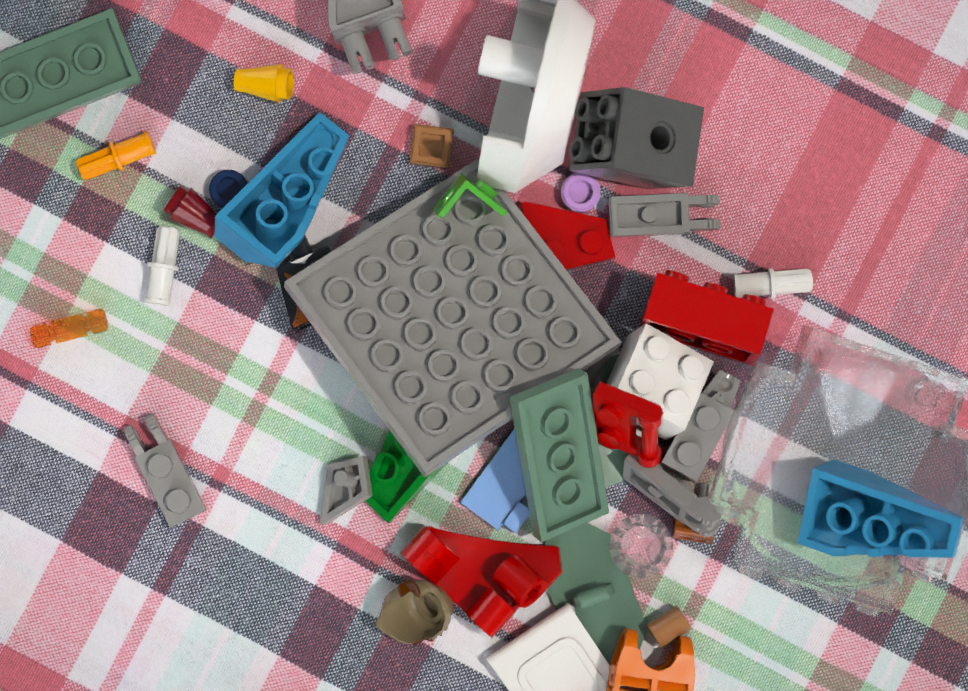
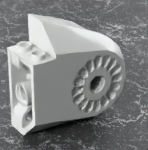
(526, 127)

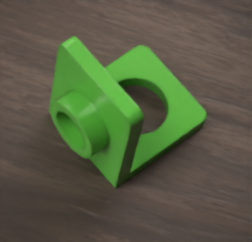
(480, 189)

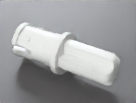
(163, 266)
(773, 283)

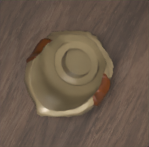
(415, 612)

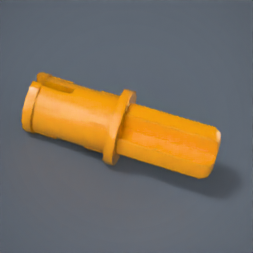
(115, 156)

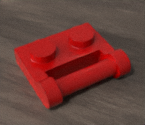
(616, 423)

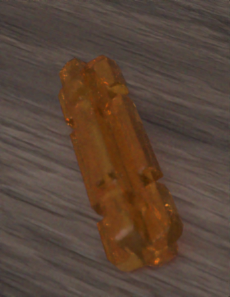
(69, 328)

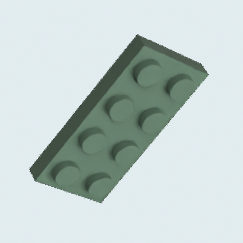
(64, 72)
(559, 454)

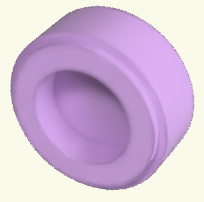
(580, 193)

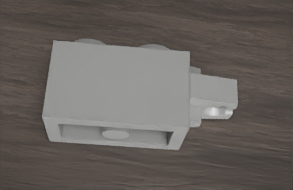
(692, 448)

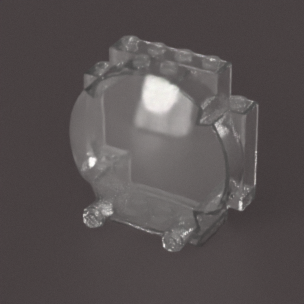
(851, 408)

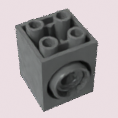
(636, 138)

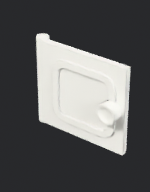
(552, 657)

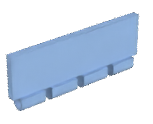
(500, 489)

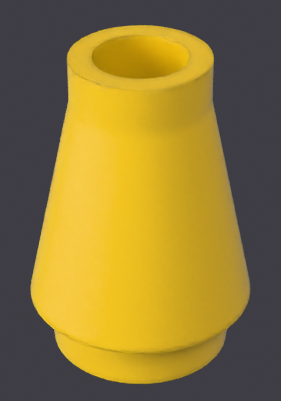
(266, 82)

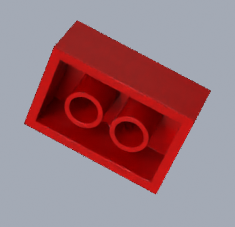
(708, 317)

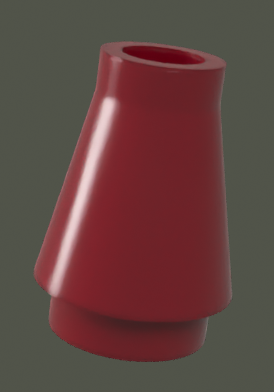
(191, 211)

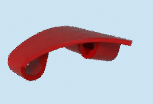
(483, 574)

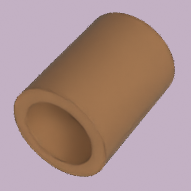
(668, 626)

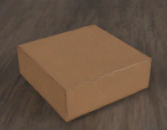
(431, 146)

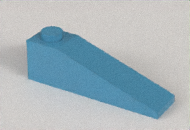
(280, 201)
(868, 515)

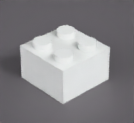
(663, 373)

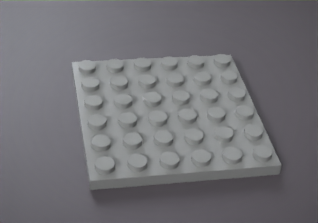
(449, 318)

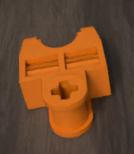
(630, 670)

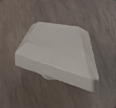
(345, 487)

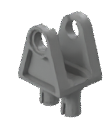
(354, 18)

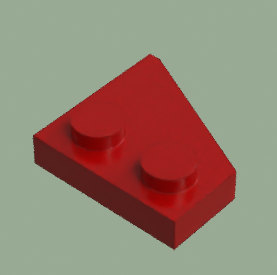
(571, 236)

